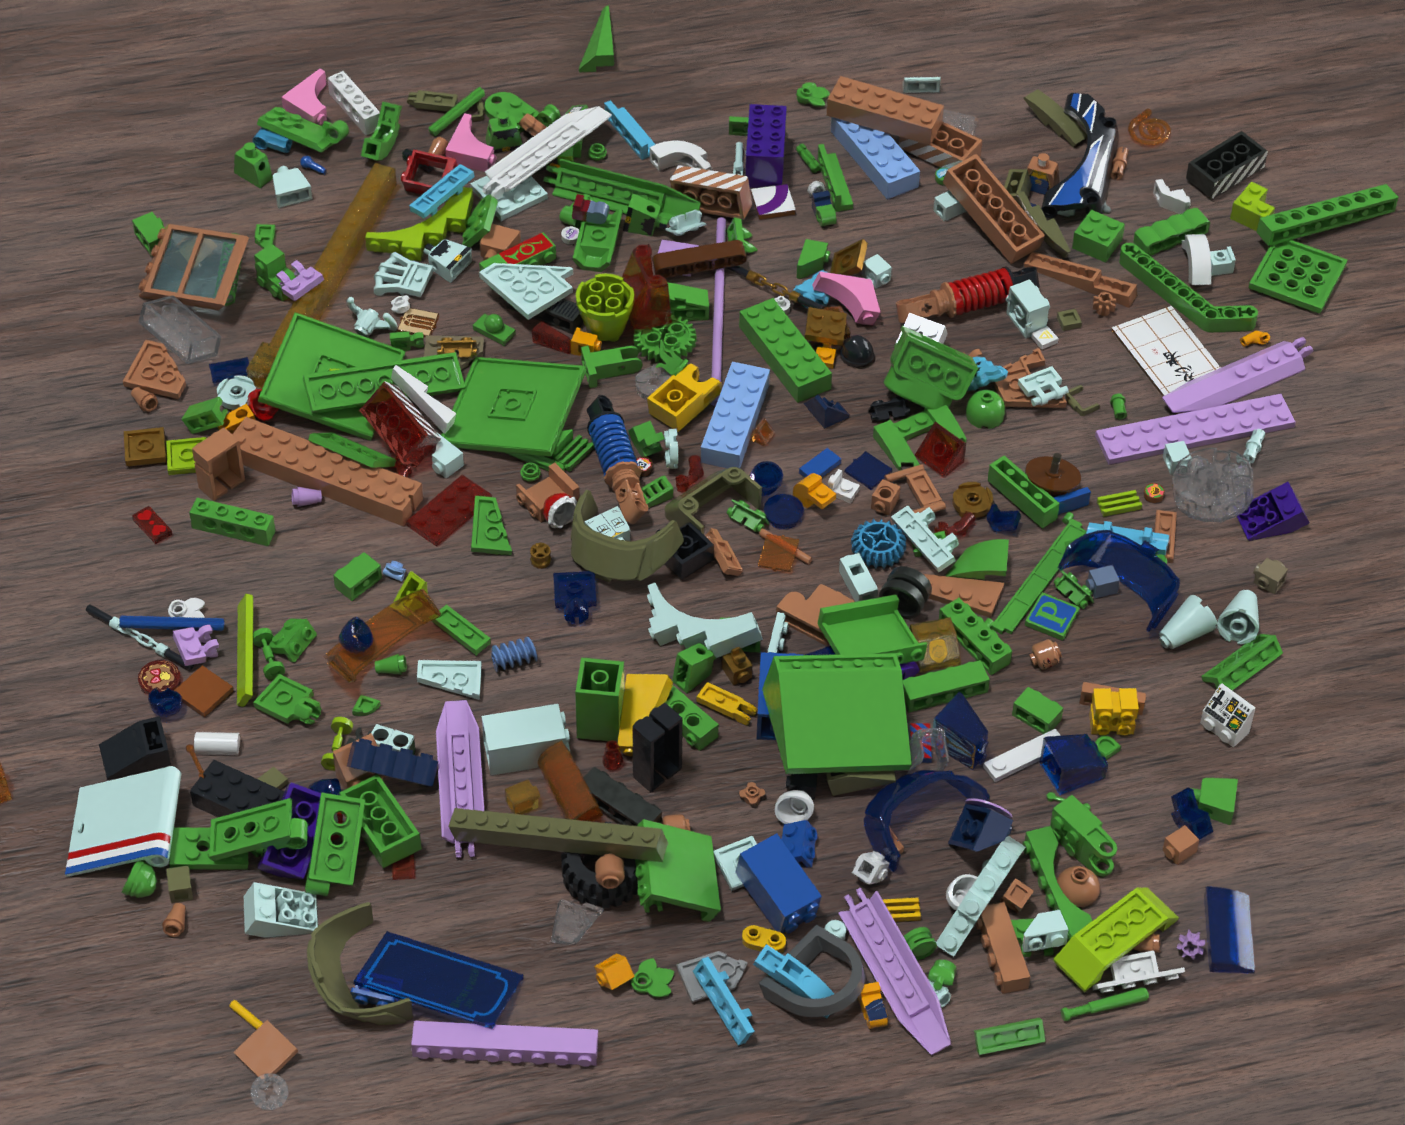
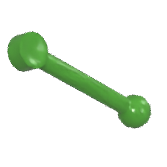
(1051, 797)

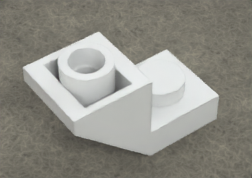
(1171, 200)

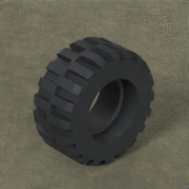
(583, 882)

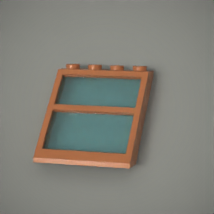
(193, 266)

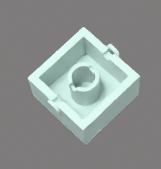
(1027, 308)

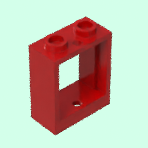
(424, 158)

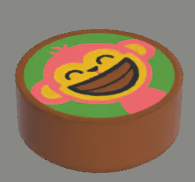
(1154, 493)

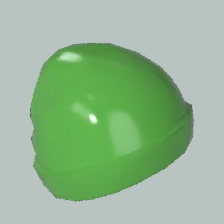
(140, 881)

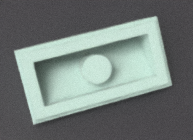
(921, 85)

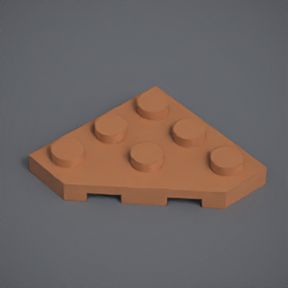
(155, 372)

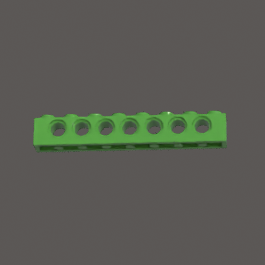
(1327, 214)

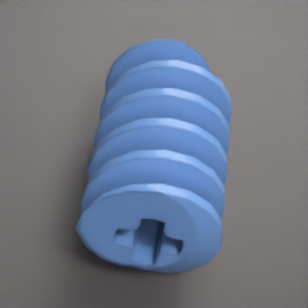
(513, 653)

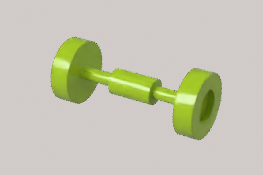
(341, 726)

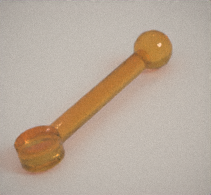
(190, 748)

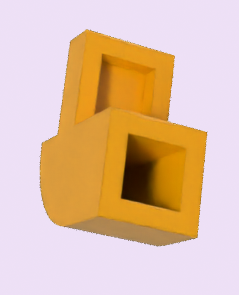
(813, 491)

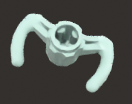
(369, 320)

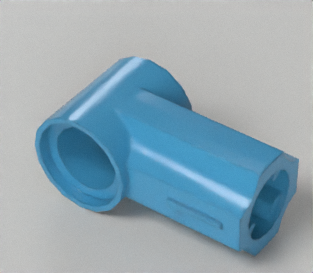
(267, 138)

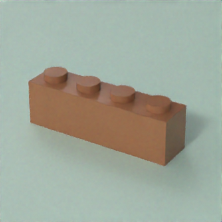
(1003, 949)

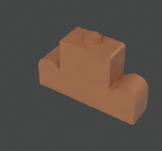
(804, 613)

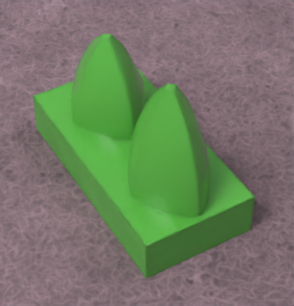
(737, 232)

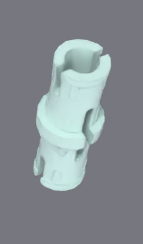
(1254, 445)

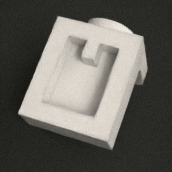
(844, 489)

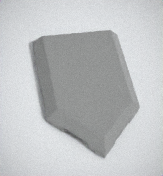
(733, 968)

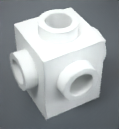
(871, 867)

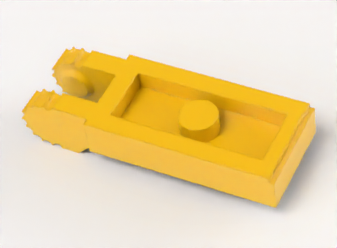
(726, 703)

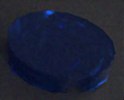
(783, 511)

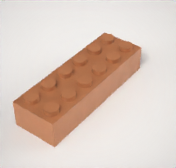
(885, 110)
(993, 208)

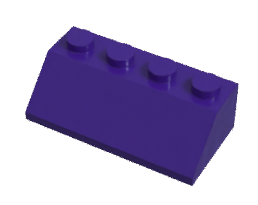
(288, 861)

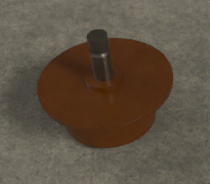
(1053, 474)

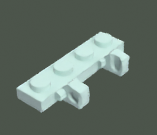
(916, 530)

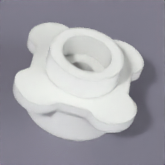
(400, 304)

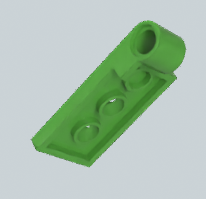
(185, 851)

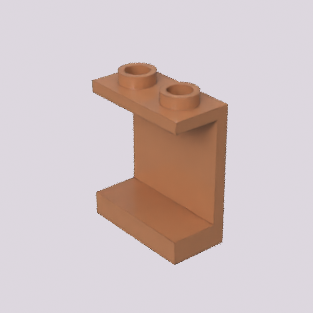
(536, 495)

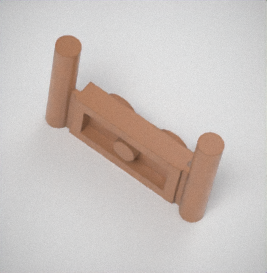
(921, 487)

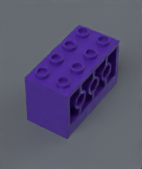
(765, 145)

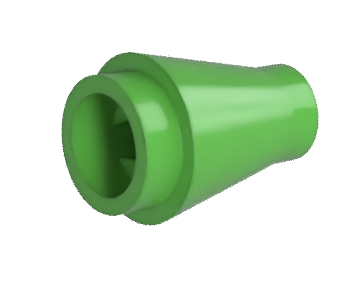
(393, 665)

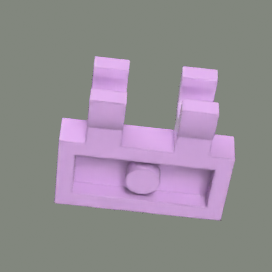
(302, 283)
(189, 644)

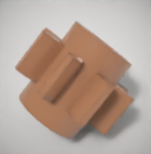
(1104, 304)

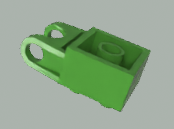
(1082, 835)

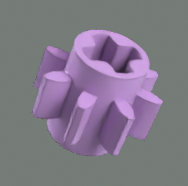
(1187, 950)

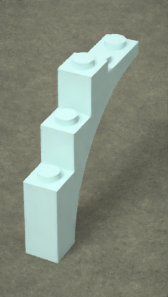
(717, 634)
(980, 895)

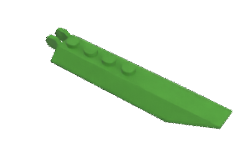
(616, 189)

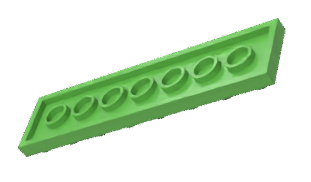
(356, 385)

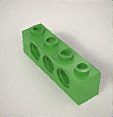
(232, 521)
(698, 727)

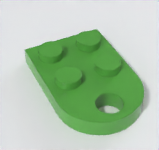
(511, 104)
(480, 221)

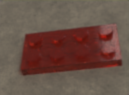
(447, 511)

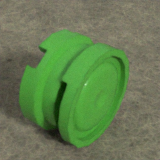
(921, 942)

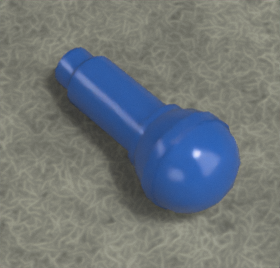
(307, 162)

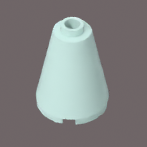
(1240, 618)
(1187, 623)

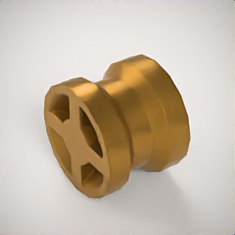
(540, 555)

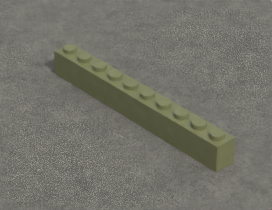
(558, 834)

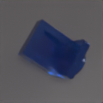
(1003, 520)

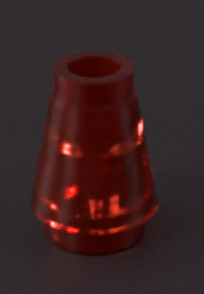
(612, 756)

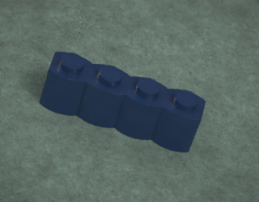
(392, 763)

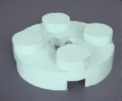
(228, 387)
(671, 454)

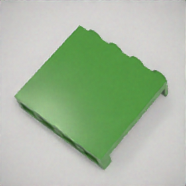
(870, 628)
(684, 876)

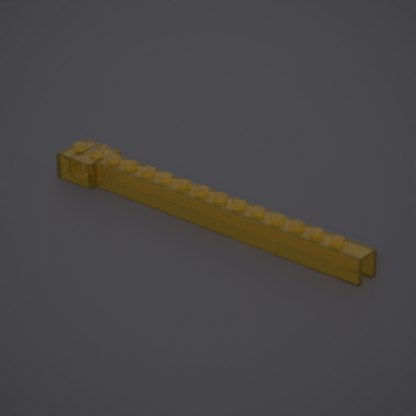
(332, 262)

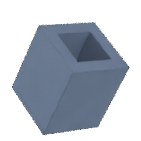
(1103, 581)

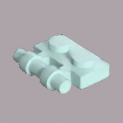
(1041, 381)

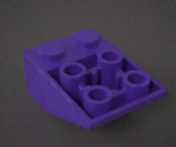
(1273, 514)

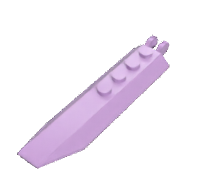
(1240, 377)
(458, 766)
(896, 971)

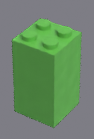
(599, 699)

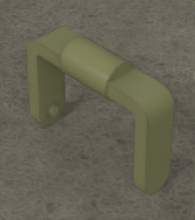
(481, 110)
(1076, 406)

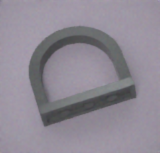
(805, 951)

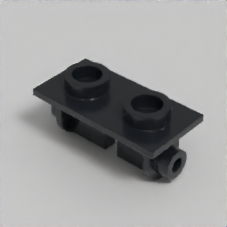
(881, 409)

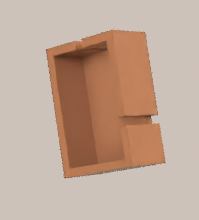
(219, 458)

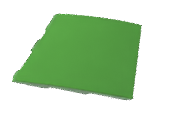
(981, 559)

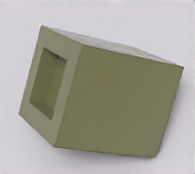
(179, 884)

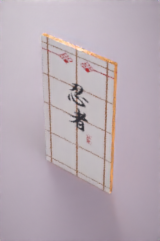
(1165, 349)

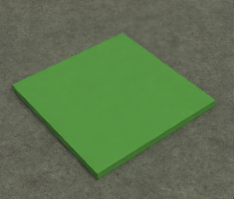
(314, 348)
(514, 405)

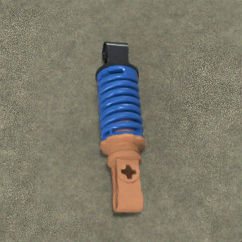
(616, 457)

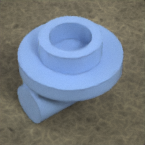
(394, 570)

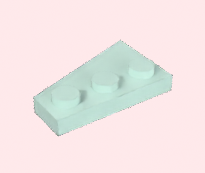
(453, 676)

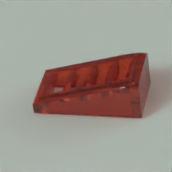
(549, 337)

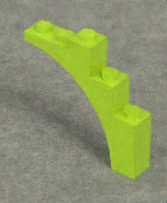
(412, 240)

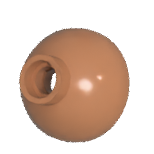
(1079, 891)

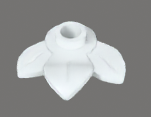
(189, 608)

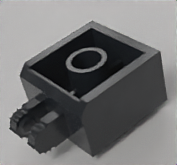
(693, 552)

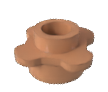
(749, 798)

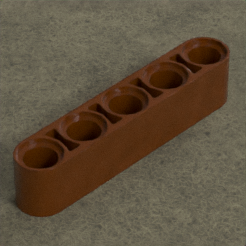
(699, 259)

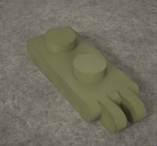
(432, 100)

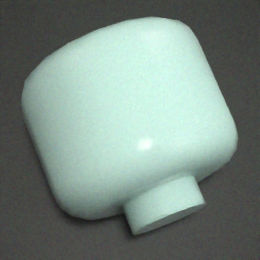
(837, 928)

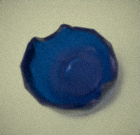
(165, 703)

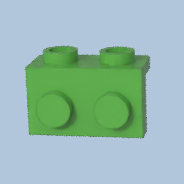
(293, 638)

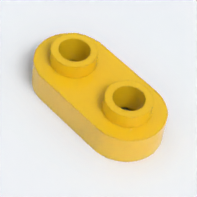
(763, 937)

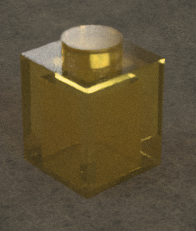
(522, 797)

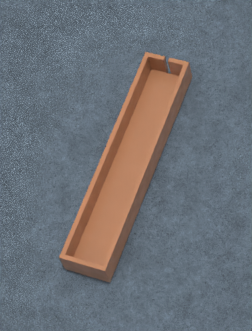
(322, 469)

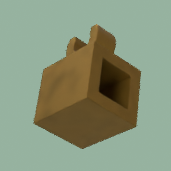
(737, 666)

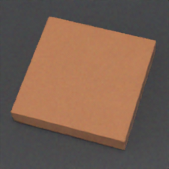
(266, 1050)

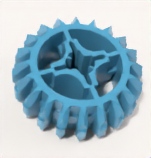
(879, 543)

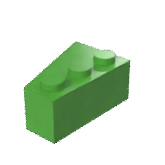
(688, 302)

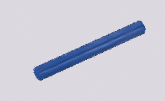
(157, 622)

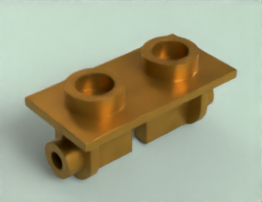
(464, 346)

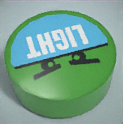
(940, 174)

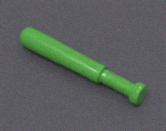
(1119, 1000)

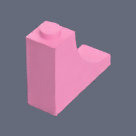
(304, 101)
(468, 149)
(853, 292)

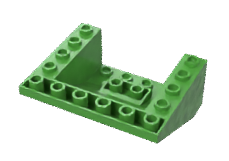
(838, 713)

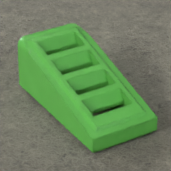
(657, 486)

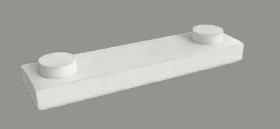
(1016, 758)

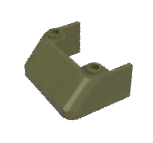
(689, 502)

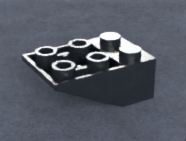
(135, 749)

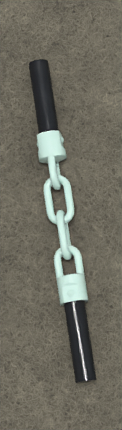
(160, 648)

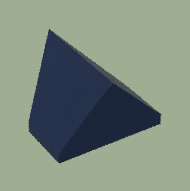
(825, 411)

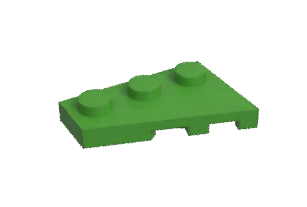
(488, 529)

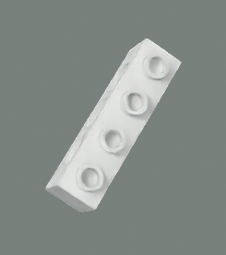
(353, 102)

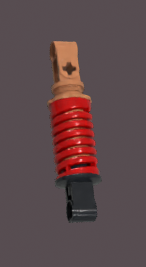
(966, 294)

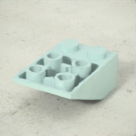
(278, 911)

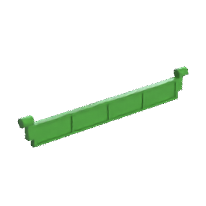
(1037, 580)

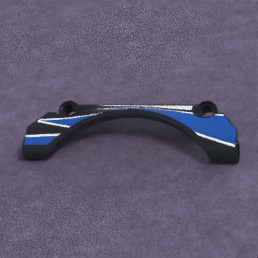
(1090, 180)

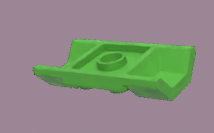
(597, 243)

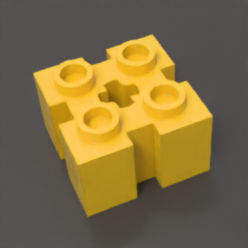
(1113, 711)

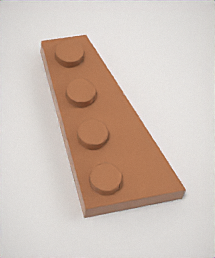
(978, 594)

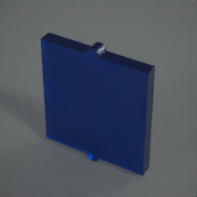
(868, 470)

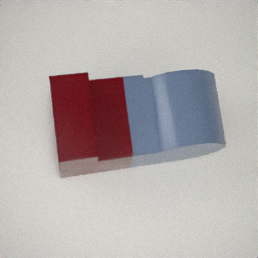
(589, 210)

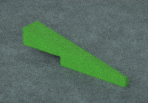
(600, 46)

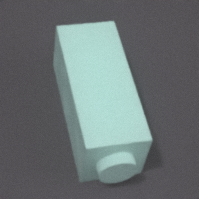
(947, 206)
(857, 578)

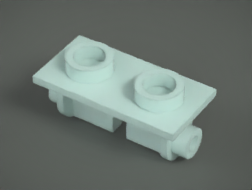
(680, 225)

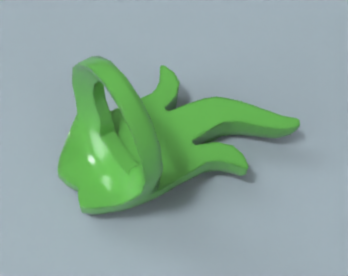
(673, 364)

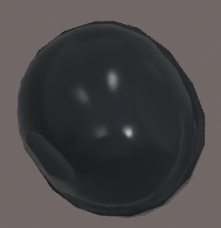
(856, 351)

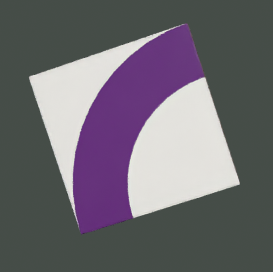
(773, 201)

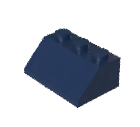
(980, 828)

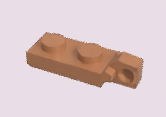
(724, 554)

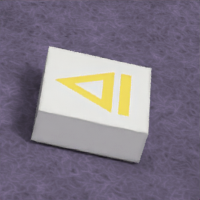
(1044, 337)

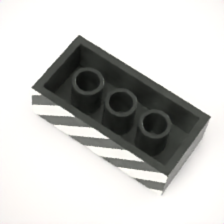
(1226, 164)

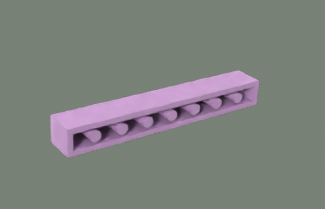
(504, 1043)

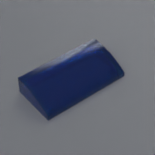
(1228, 931)

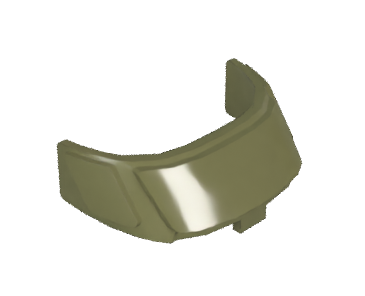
(619, 558)
(326, 972)

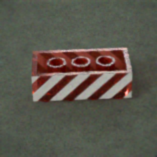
(400, 424)

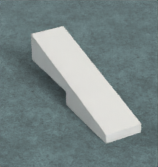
(417, 392)

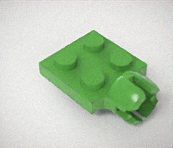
(288, 701)

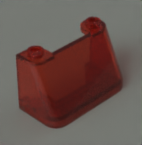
(650, 291)

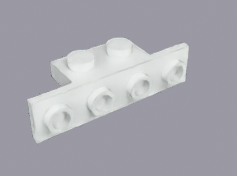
(1136, 969)

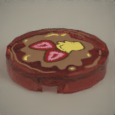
(159, 675)

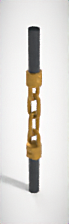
(793, 296)

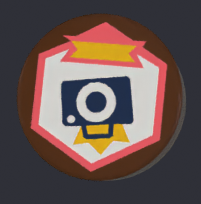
(645, 464)

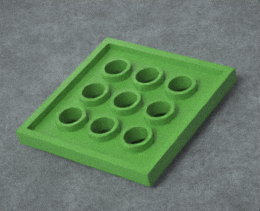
(1303, 283)

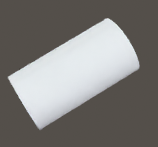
(216, 743)

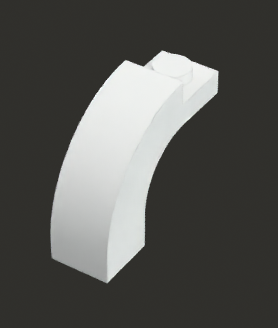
(678, 153)
(1198, 259)

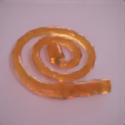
(1152, 131)

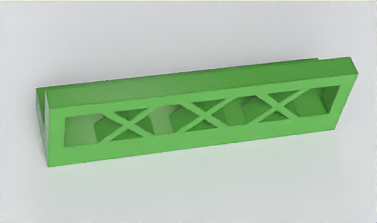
(834, 180)
(1244, 662)

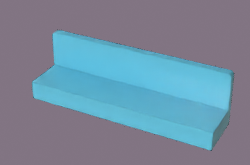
(629, 130)

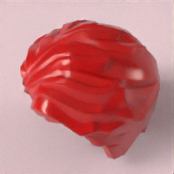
(259, 409)

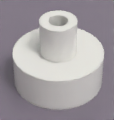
(784, 303)

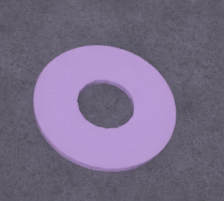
(982, 803)

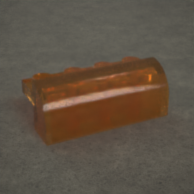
(568, 784)

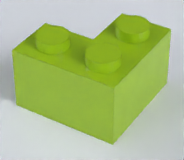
(1251, 206)

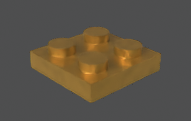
(849, 259)
(825, 326)
(144, 446)

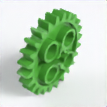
(679, 335)

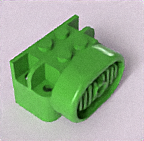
(928, 371)

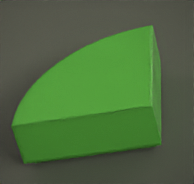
(365, 706)

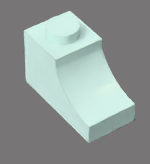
(446, 458)

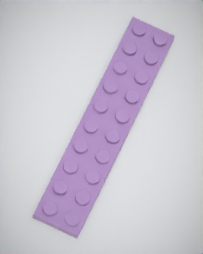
(1194, 428)

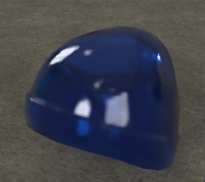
(768, 476)
(355, 636)

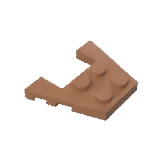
(1012, 393)

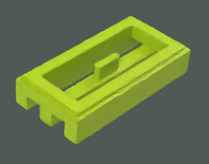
(1118, 500)

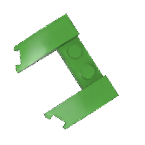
(893, 436)

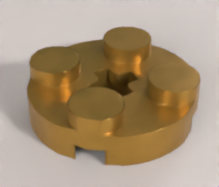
(972, 490)

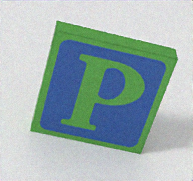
(1052, 616)

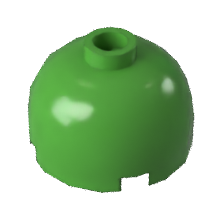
(985, 409)

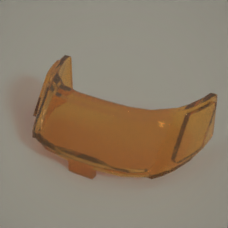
(387, 629)

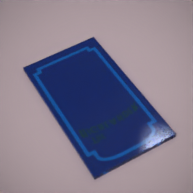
(439, 979)

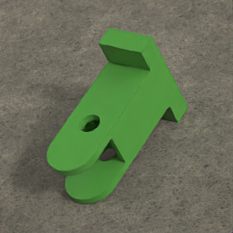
(609, 362)

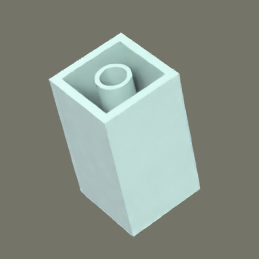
(519, 737)

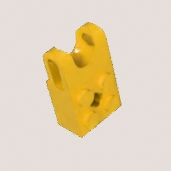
(682, 397)

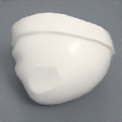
(794, 806)
(958, 889)

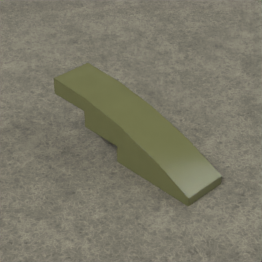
(1052, 114)
(1052, 233)

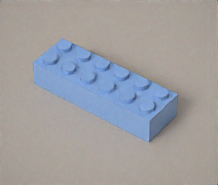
(878, 157)
(735, 415)

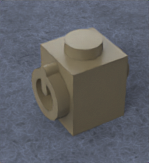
(1270, 575)

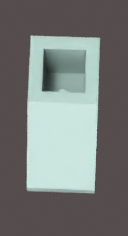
(1045, 932)

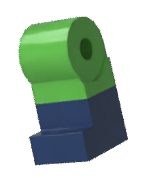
(823, 208)

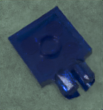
(575, 594)

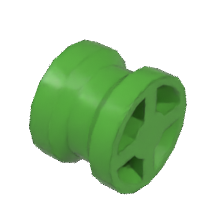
(549, 115)

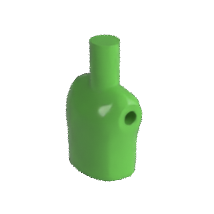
(942, 973)

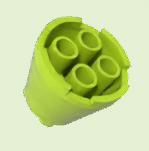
(605, 305)

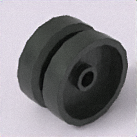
(911, 589)

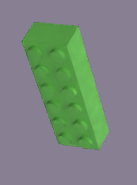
(785, 350)

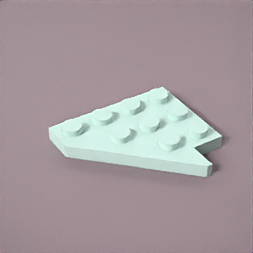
(528, 287)

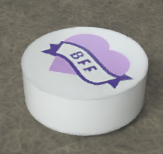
(570, 235)

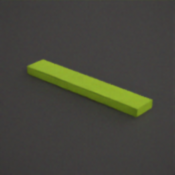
(245, 650)

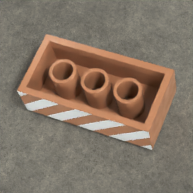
(947, 148)
(717, 191)

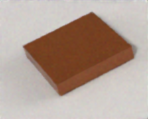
(204, 691)

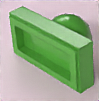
(494, 328)

